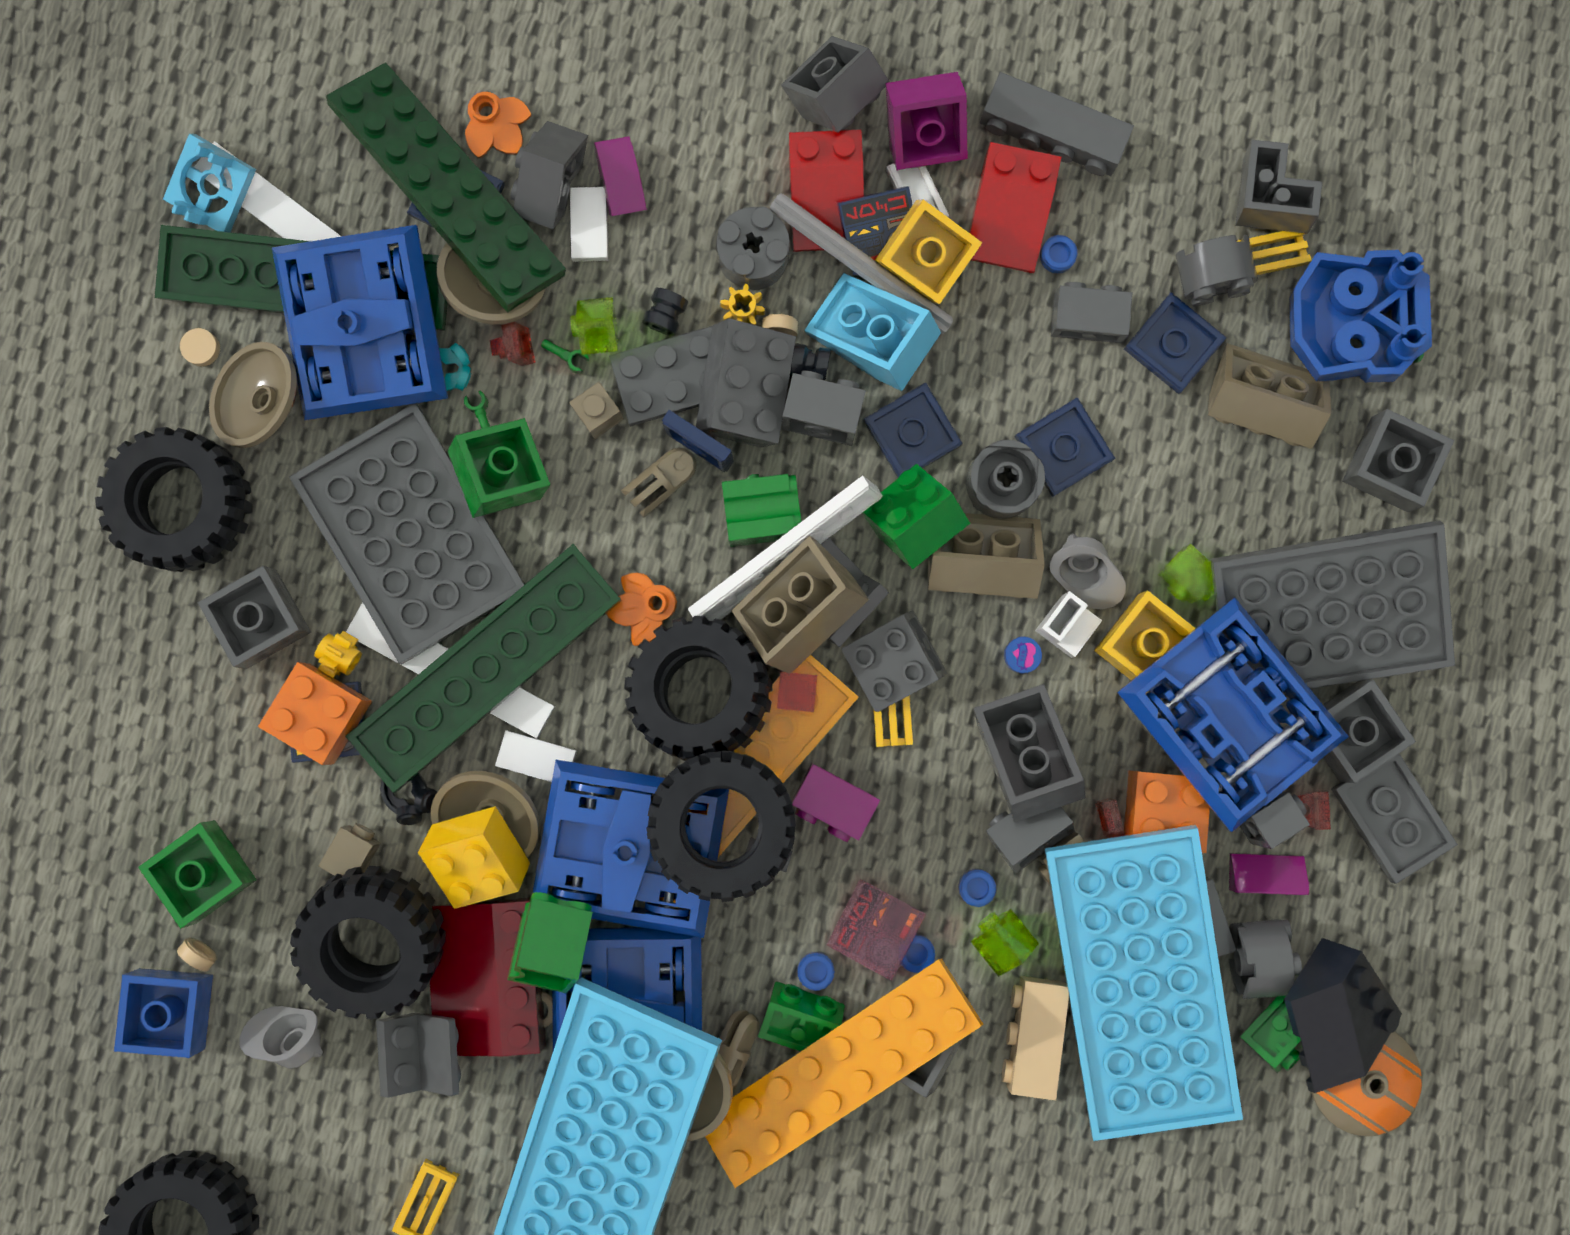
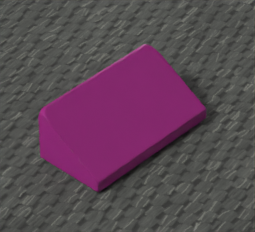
(1268, 874)

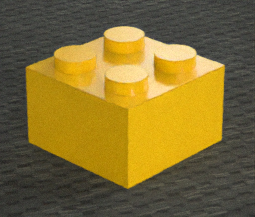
(928, 251)
(1142, 635)
(474, 857)

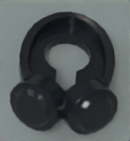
(406, 813)

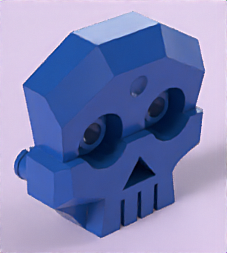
(1329, 316)

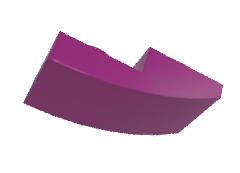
(620, 176)

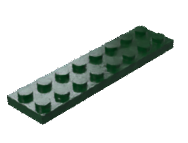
(446, 186)
(241, 271)
(483, 668)

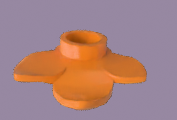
(497, 129)
(638, 609)

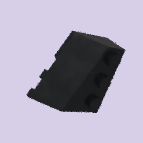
(1339, 1015)

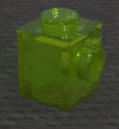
(595, 325)
(1189, 575)
(1004, 941)

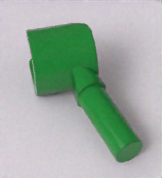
(564, 354)
(479, 410)

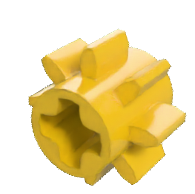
(745, 298)
(338, 654)

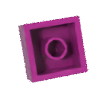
(927, 120)
(835, 803)

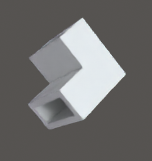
(1069, 624)

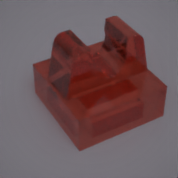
(514, 344)
(1319, 809)

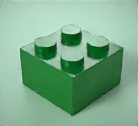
(498, 467)
(916, 516)
(197, 873)

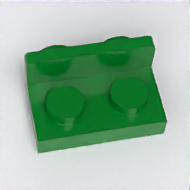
(799, 1017)
(1273, 1037)

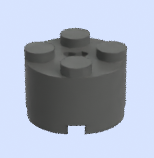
(759, 228)
(1217, 269)
(1020, 466)
(1263, 958)

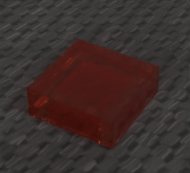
(797, 692)
(1110, 818)

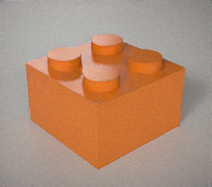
(314, 713)
(1164, 803)

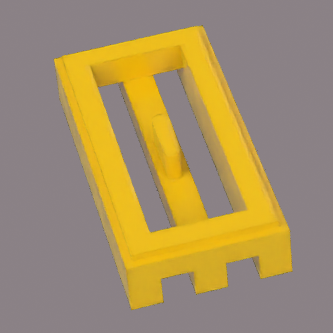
(1299, 246)
(907, 724)
(439, 1173)

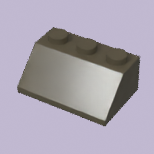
(1269, 397)
(991, 558)
(799, 605)

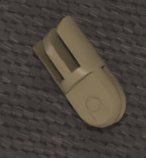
(670, 470)
(737, 1042)

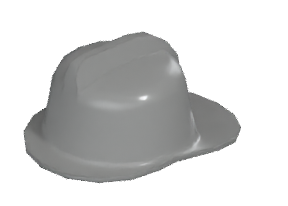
(1088, 572)
(282, 1036)

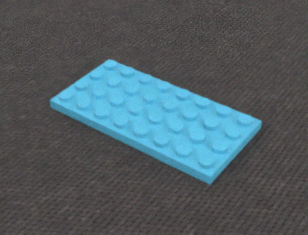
(1144, 982)
(608, 1120)

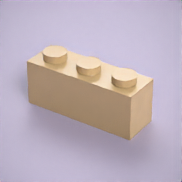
(1036, 1037)

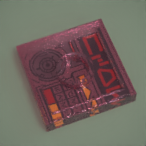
(876, 929)

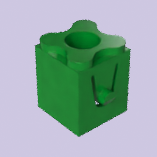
(760, 508)
(550, 943)

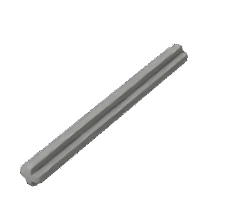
(854, 257)

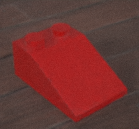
(824, 171)
(1013, 206)

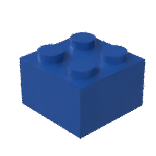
(163, 1013)

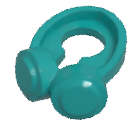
(456, 355)

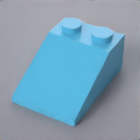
(874, 330)

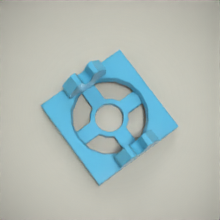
(176, 191)

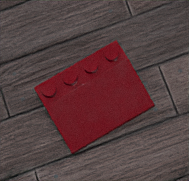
(472, 982)

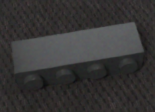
(1055, 125)

